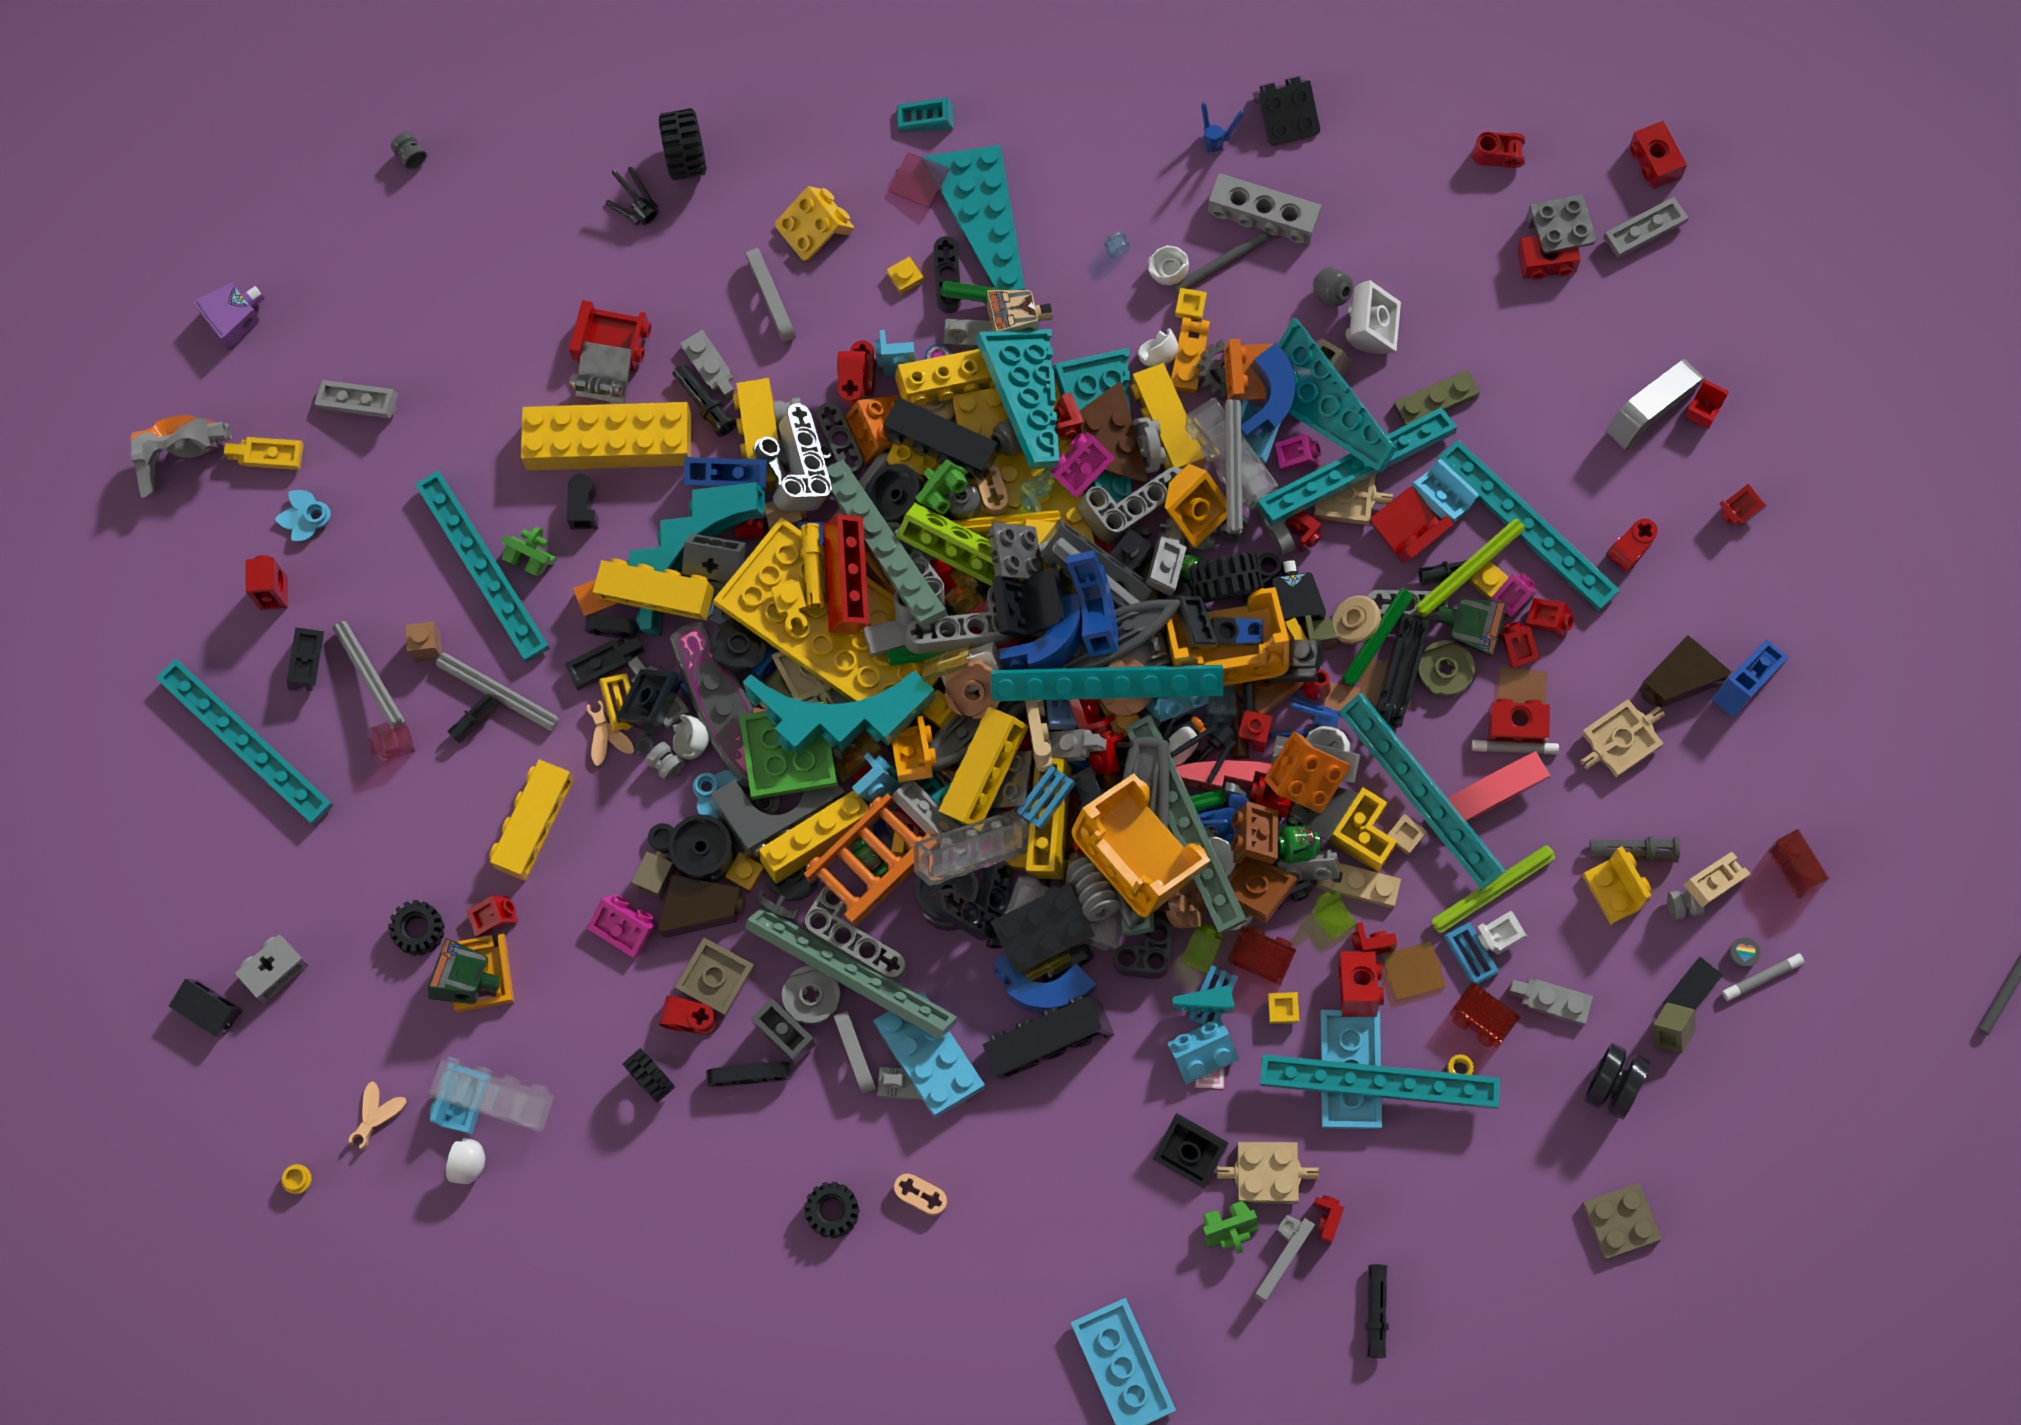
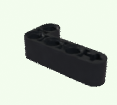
(1151, 949)

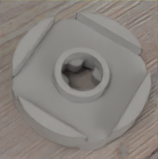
(1149, 444)
(802, 1010)

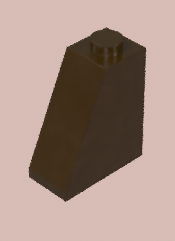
(1683, 674)
(699, 905)

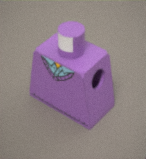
(230, 312)

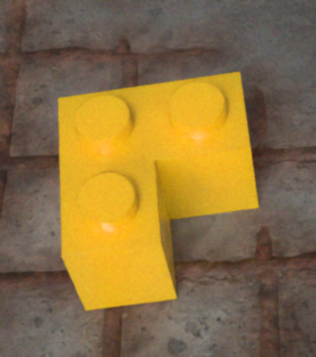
(1359, 836)

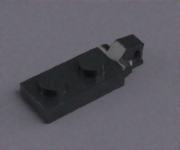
(603, 661)

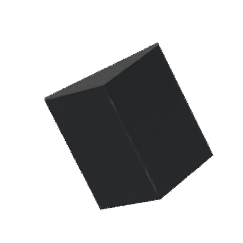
(649, 700)
(1190, 1150)

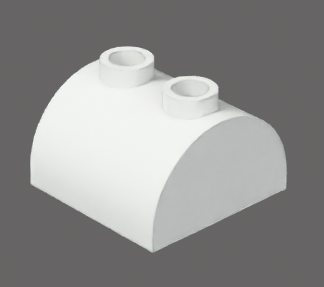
(1373, 319)

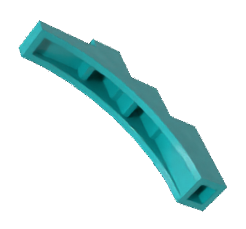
(711, 514)
(841, 723)

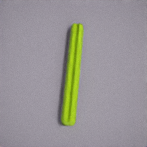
(1470, 568)
(1481, 897)

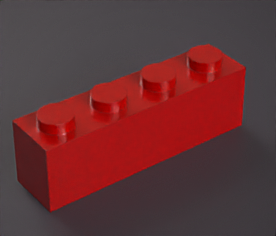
(845, 574)

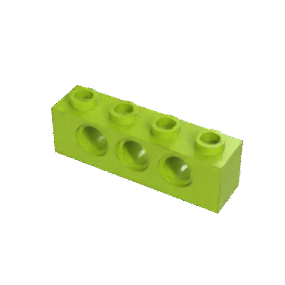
(948, 542)

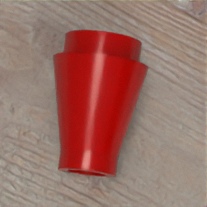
(1318, 691)

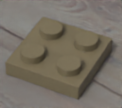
(714, 976)
(1622, 1221)

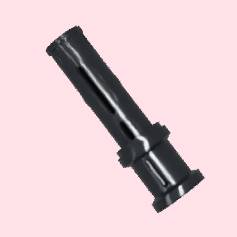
(710, 408)

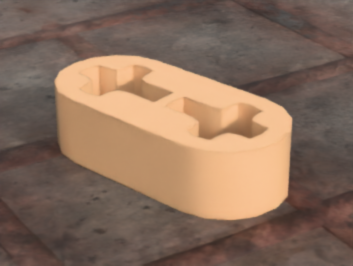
(998, 488)
(923, 1188)

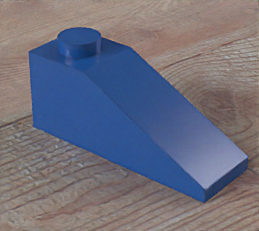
(724, 471)
(1749, 678)

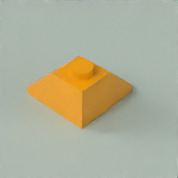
(1195, 504)

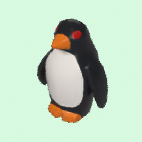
(1181, 732)

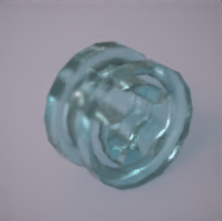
(1116, 244)

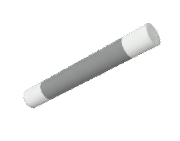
(1515, 747)
(1763, 977)

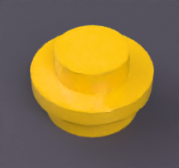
(296, 1179)

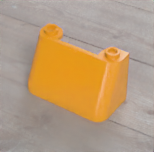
(1240, 662)
(1136, 847)

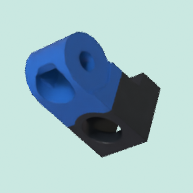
(1237, 631)

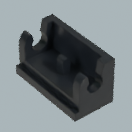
(304, 658)
(205, 1007)

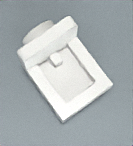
(1501, 933)

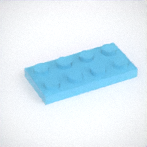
(1356, 1042)
(932, 1064)
(1123, 1365)

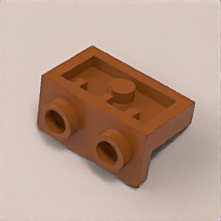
(1255, 833)

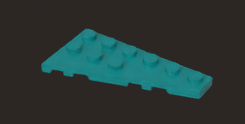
(982, 209)
(1089, 379)
(1026, 385)
(1328, 402)

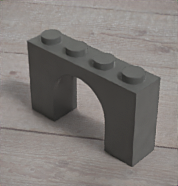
(755, 829)

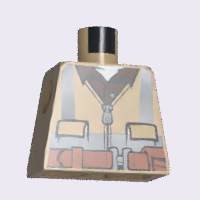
(1015, 310)

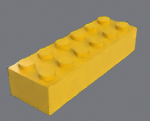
(605, 436)

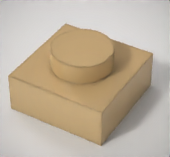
(1407, 834)

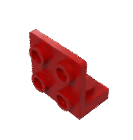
(1408, 524)

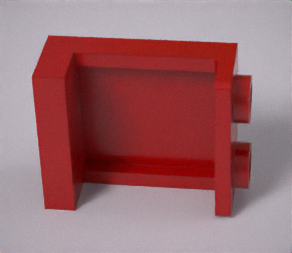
(611, 330)

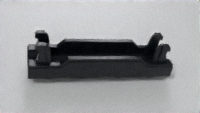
(1402, 669)

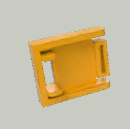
(497, 965)

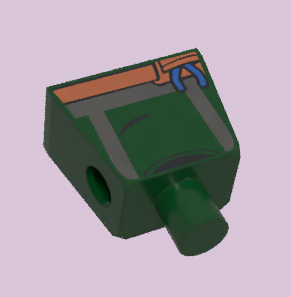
(1474, 623)
(461, 975)

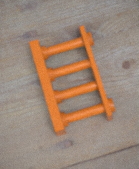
(877, 887)

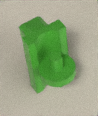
(940, 482)
(538, 558)
(1232, 1230)

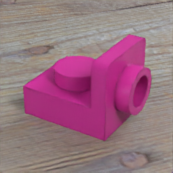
(1298, 452)
(1515, 592)

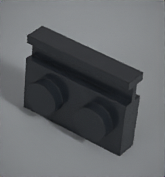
(1303, 662)

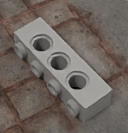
(1256, 197)

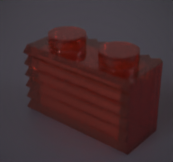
(1798, 863)
(1262, 954)
(1484, 1016)

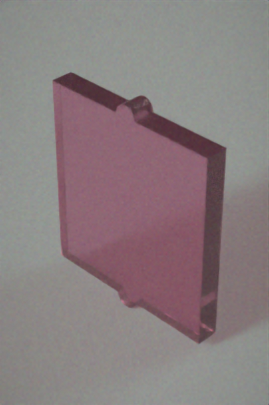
(919, 180)

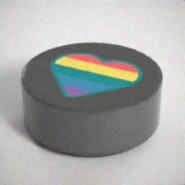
(1744, 952)

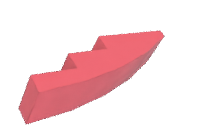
(1236, 772)
(1500, 787)

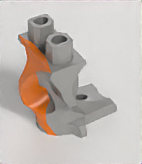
(179, 435)

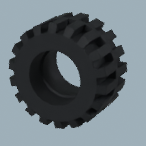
(682, 144)
(1226, 577)

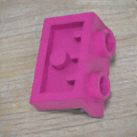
(1081, 463)
(622, 924)

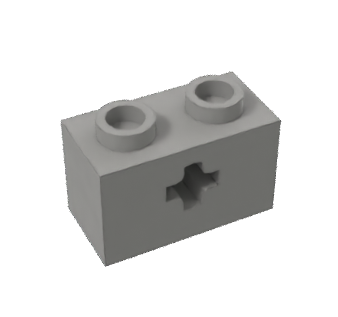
(286, 965)

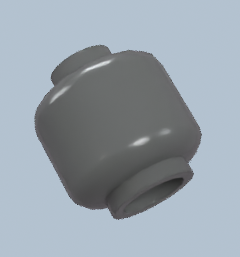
(1333, 286)
(1006, 438)
(965, 504)

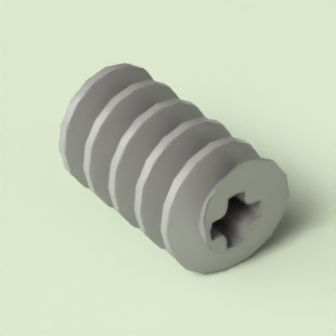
(1092, 890)

